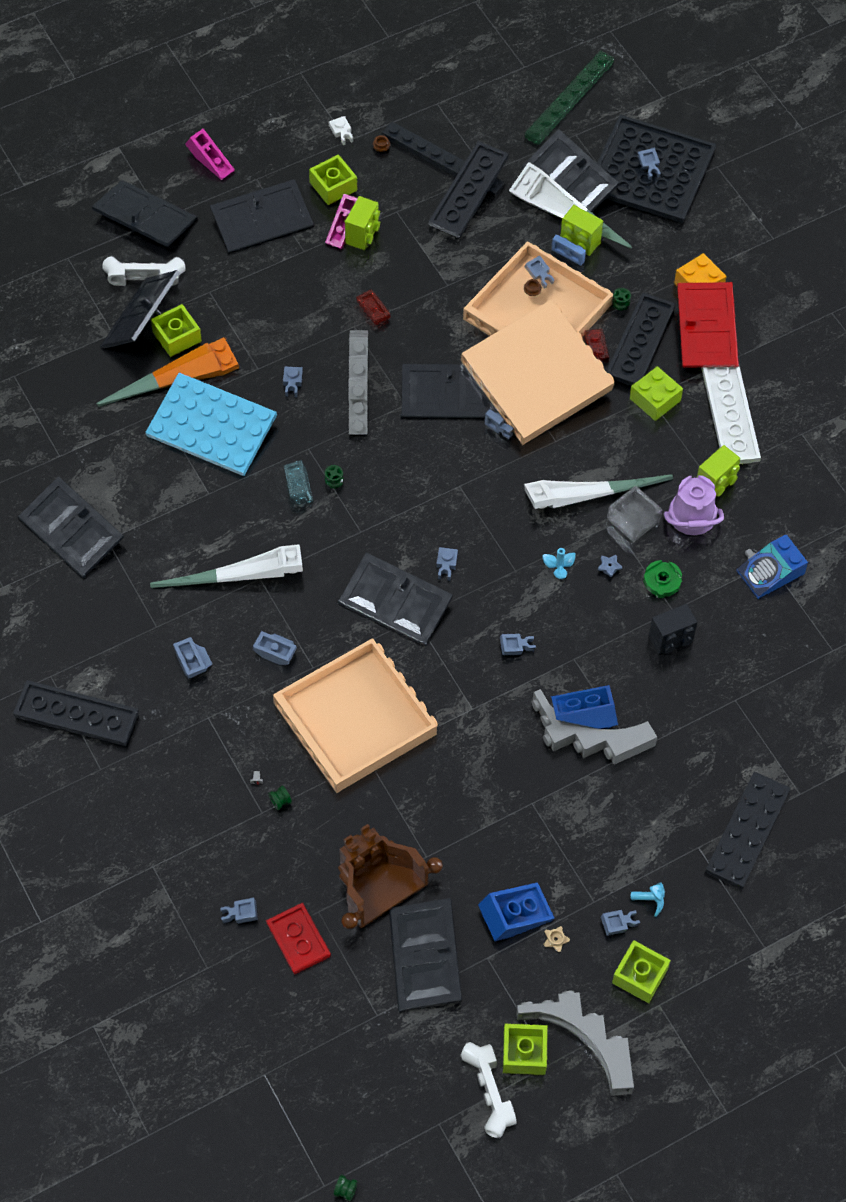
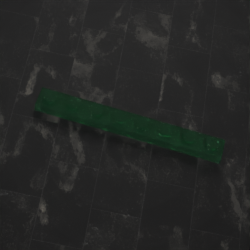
(569, 97)

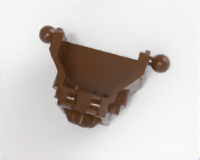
(379, 875)

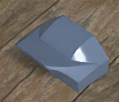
(274, 648)
(191, 657)

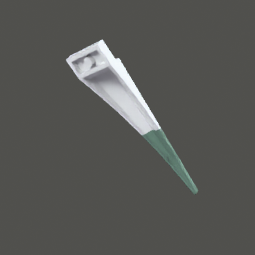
(544, 193)
(561, 493)
(266, 565)

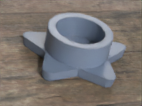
(610, 570)

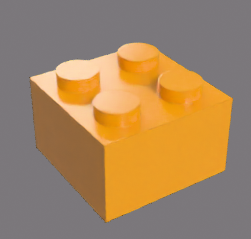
(699, 271)

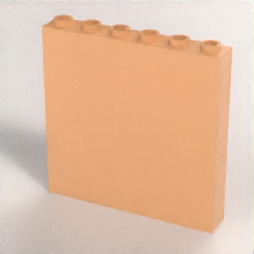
(505, 301)
(537, 371)
(355, 714)

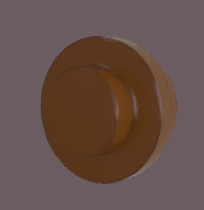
(381, 143)
(532, 287)

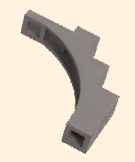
(358, 381)
(617, 743)
(591, 1029)

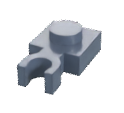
(650, 161)
(538, 269)
(292, 379)
(496, 423)
(446, 560)
(514, 645)
(243, 911)
(617, 923)

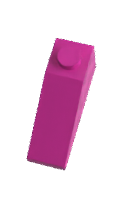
(209, 154)
(337, 232)

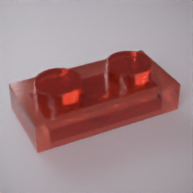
(373, 307)
(596, 340)

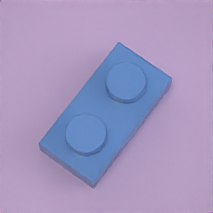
(568, 249)

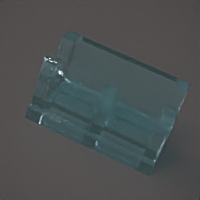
(298, 481)

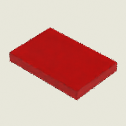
(298, 938)

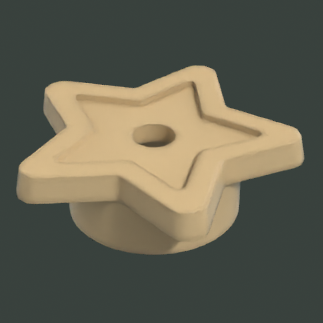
(556, 933)

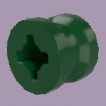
(624, 295)
(331, 472)
(280, 797)
(345, 1188)

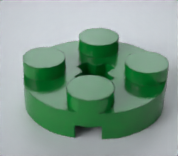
(662, 588)

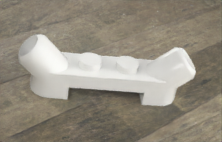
(119, 272)
(485, 1060)

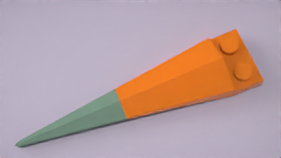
(202, 363)

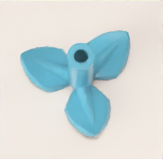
(562, 560)
(657, 894)

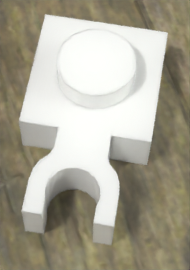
(341, 128)

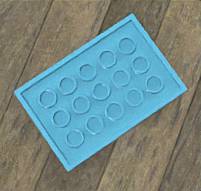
(211, 424)

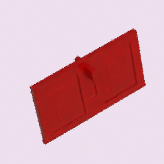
(707, 324)

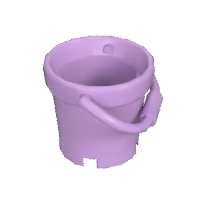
(694, 507)

